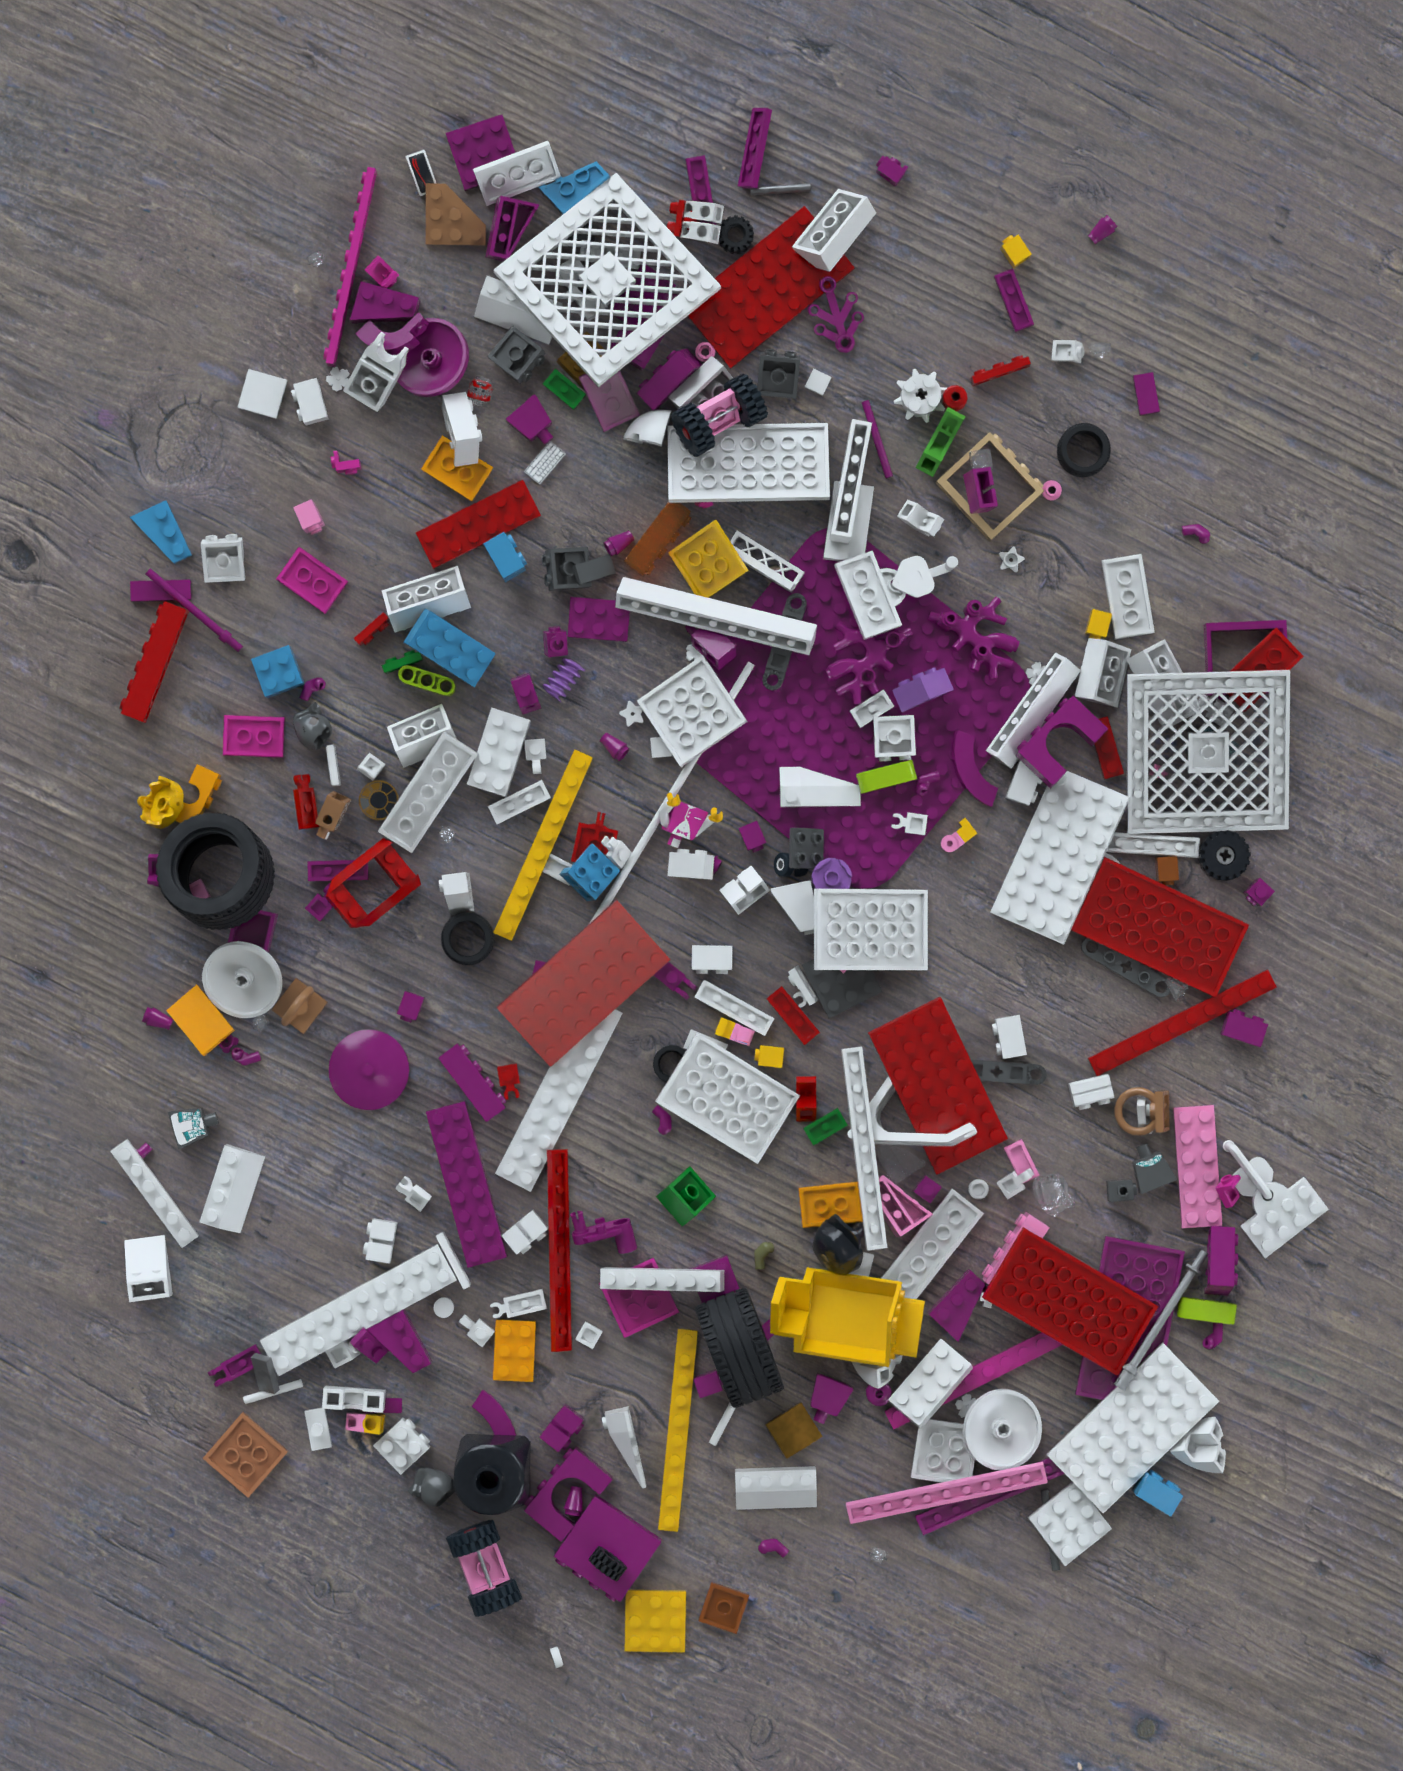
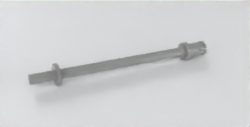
(1130, 1369)

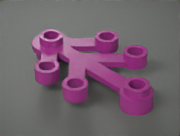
(837, 317)

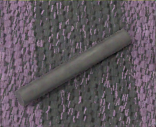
(780, 189)

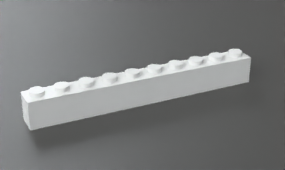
(716, 616)

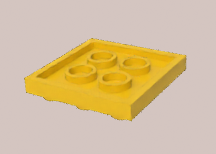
(708, 560)
(655, 1620)

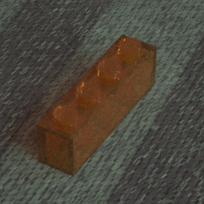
(657, 537)

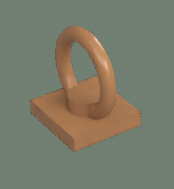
(299, 1006)
(1158, 1111)

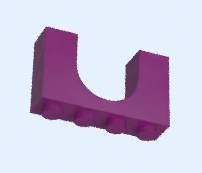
(1070, 715)
(577, 1466)

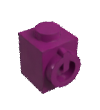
(555, 642)

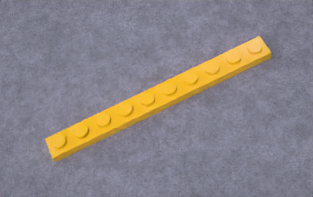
(543, 845)
(677, 1430)

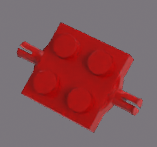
(592, 834)

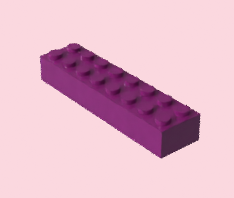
(466, 1184)

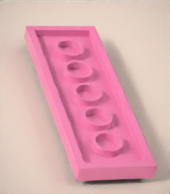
(1197, 1166)

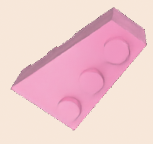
(900, 1209)

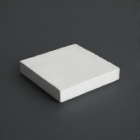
(262, 394)

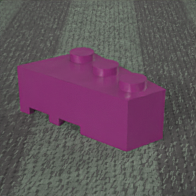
(508, 225)
(383, 305)
(668, 378)
(1221, 1260)
(957, 1304)
(402, 1340)

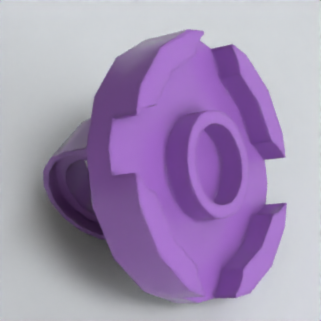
(831, 874)

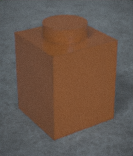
(1167, 870)

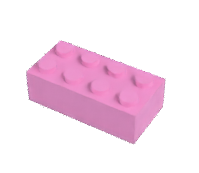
(1026, 1221)

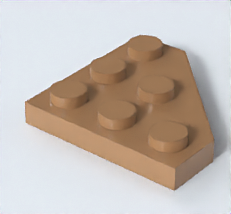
(450, 219)

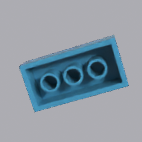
(449, 647)

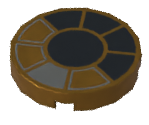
(378, 799)

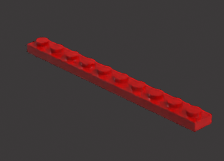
(1182, 1022)
(559, 1250)

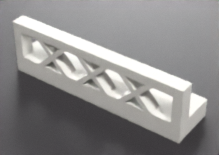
(763, 569)

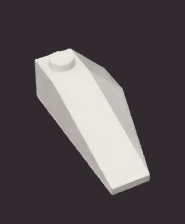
(812, 789)
(622, 1432)

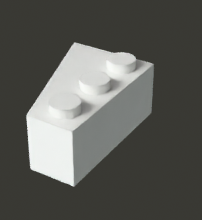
(462, 428)
(457, 892)

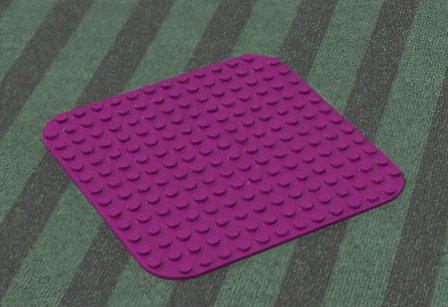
(813, 729)

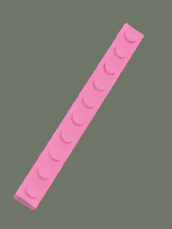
(946, 1492)

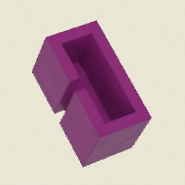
(975, 483)
(1244, 1028)
(562, 1427)

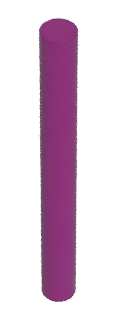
(877, 439)

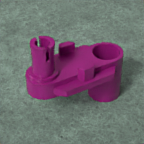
(619, 1229)

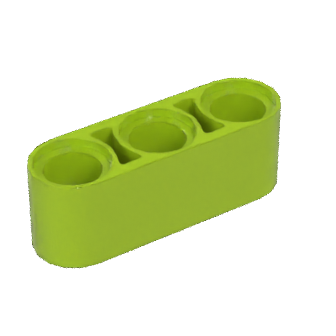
(418, 675)
(886, 776)
(1207, 1310)

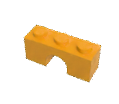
(206, 782)

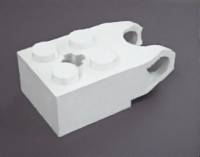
(376, 374)

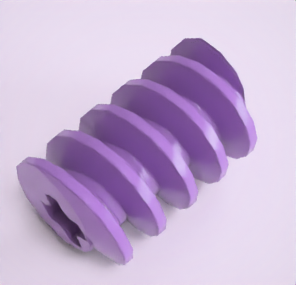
(562, 678)

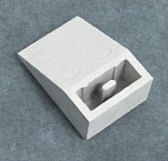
(147, 1268)

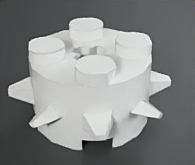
(913, 404)

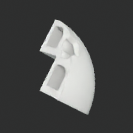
(649, 427)
(877, 1375)
(1202, 1446)

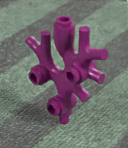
(968, 635)
(875, 655)

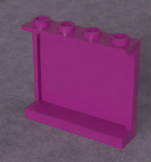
(614, 1531)

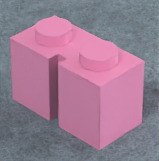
(309, 517)

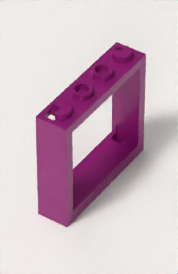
(1281, 625)

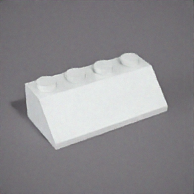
(834, 229)
(503, 309)
(439, 592)
(1159, 660)
(232, 1189)
(776, 1487)

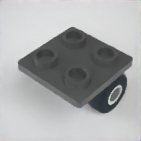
(804, 853)

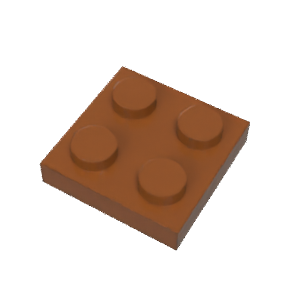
(723, 1607)

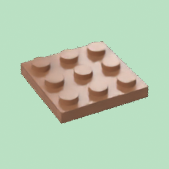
(245, 1454)

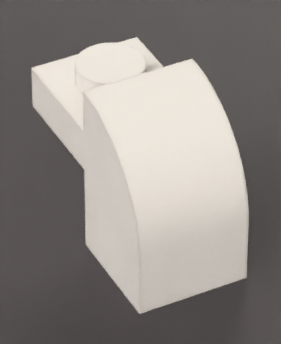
(920, 518)

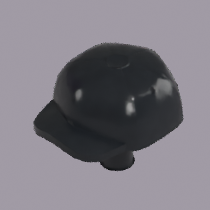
(839, 1245)

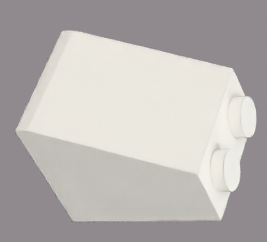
(798, 904)

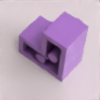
(922, 688)

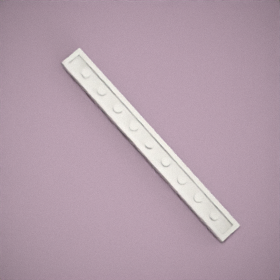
(864, 1148)

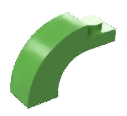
(940, 442)

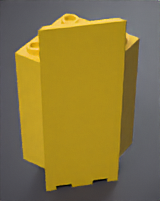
(847, 1317)

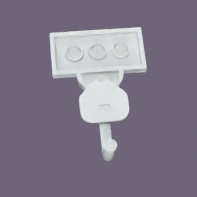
(873, 594)
(1282, 1211)

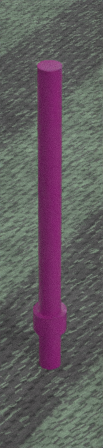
(224, 636)

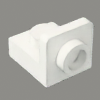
(1067, 351)
(342, 1353)

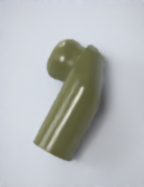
(761, 1252)

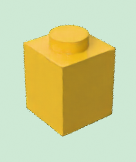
(1015, 250)
(1098, 624)
(769, 1056)

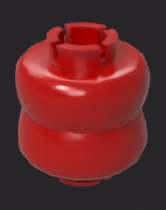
(958, 391)

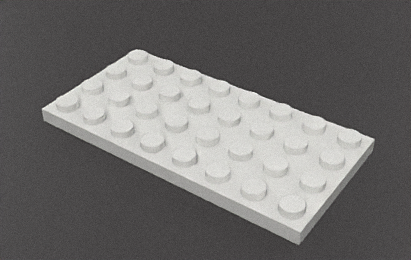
(753, 465)
(1060, 856)
(1132, 1428)

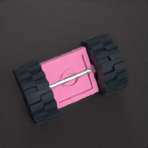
(700, 424)
(484, 1568)

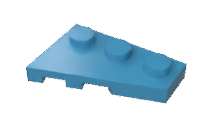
(571, 189)
(163, 530)

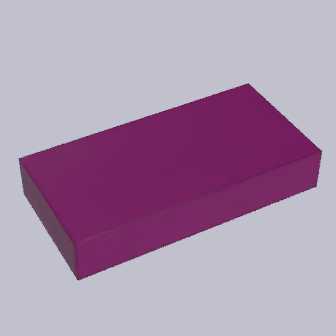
(1146, 393)

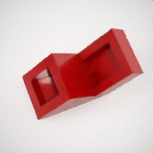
(806, 1102)

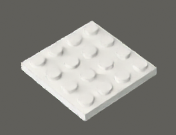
(692, 711)

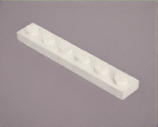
(154, 1193)

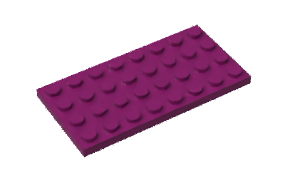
(1152, 1274)

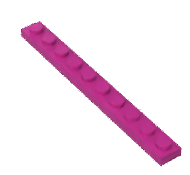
(348, 275)
(991, 1369)

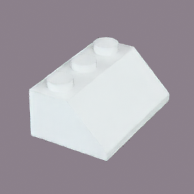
(702, 384)
(1102, 672)
(418, 734)

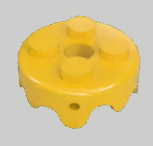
(162, 803)

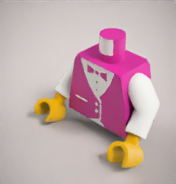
(685, 819)

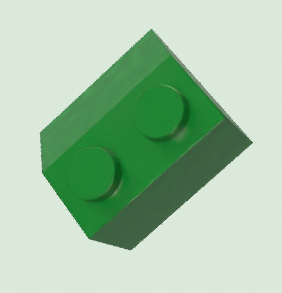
(686, 1196)

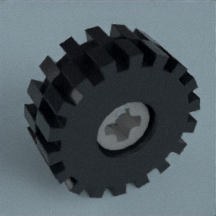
(1216, 844)

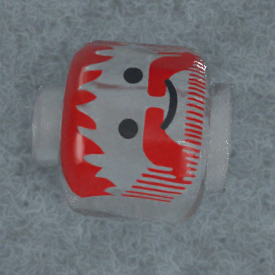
(480, 391)

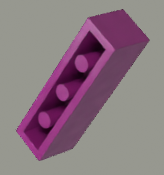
(472, 1082)

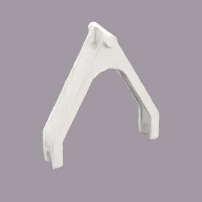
(919, 1139)

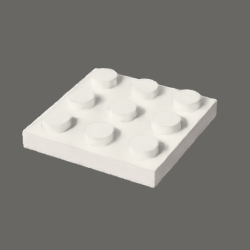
(941, 1452)
(1069, 1523)

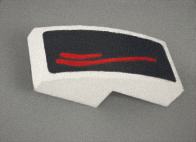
(420, 170)

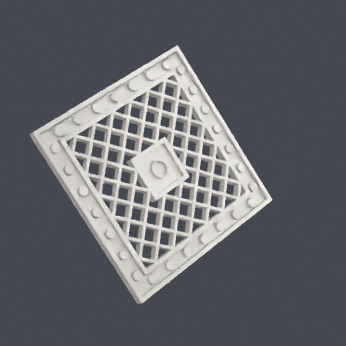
(607, 279)
(1208, 751)

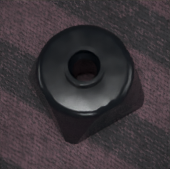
(506, 1457)

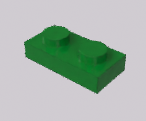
(564, 389)
(393, 664)
(825, 1126)

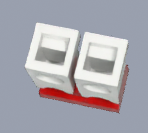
(689, 217)

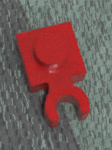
(508, 1077)

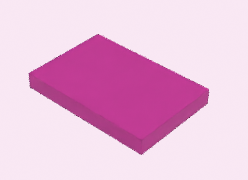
(312, 580)
(253, 736)

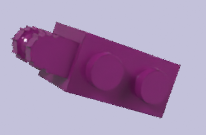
(713, 646)

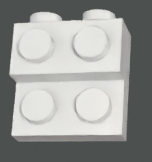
(223, 558)
(894, 737)
(402, 1445)

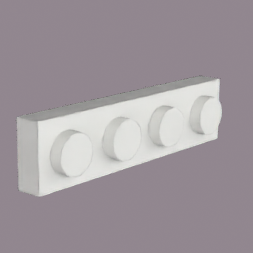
(734, 1007)

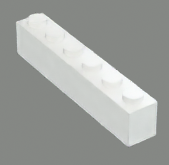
(850, 481)
(1033, 708)
(662, 1279)

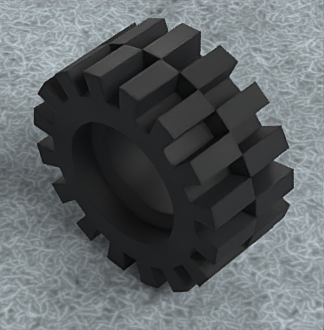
(741, 223)
(607, 1563)

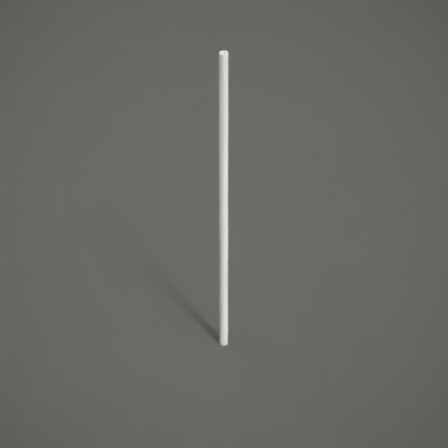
(656, 820)

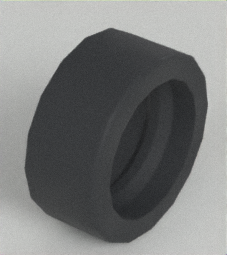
(656, 1062)

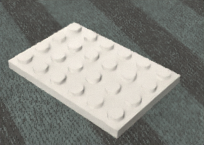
(870, 929)
(727, 1098)

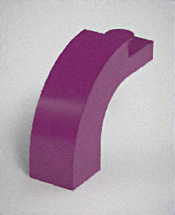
(395, 341)

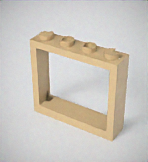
(963, 505)

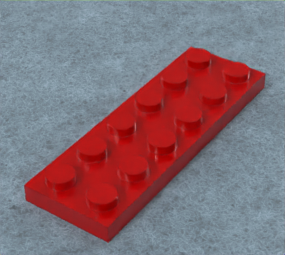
(478, 524)

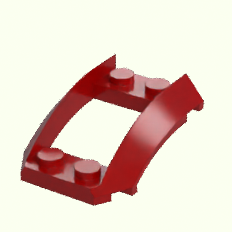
(393, 866)

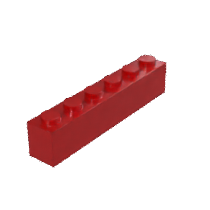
(155, 661)

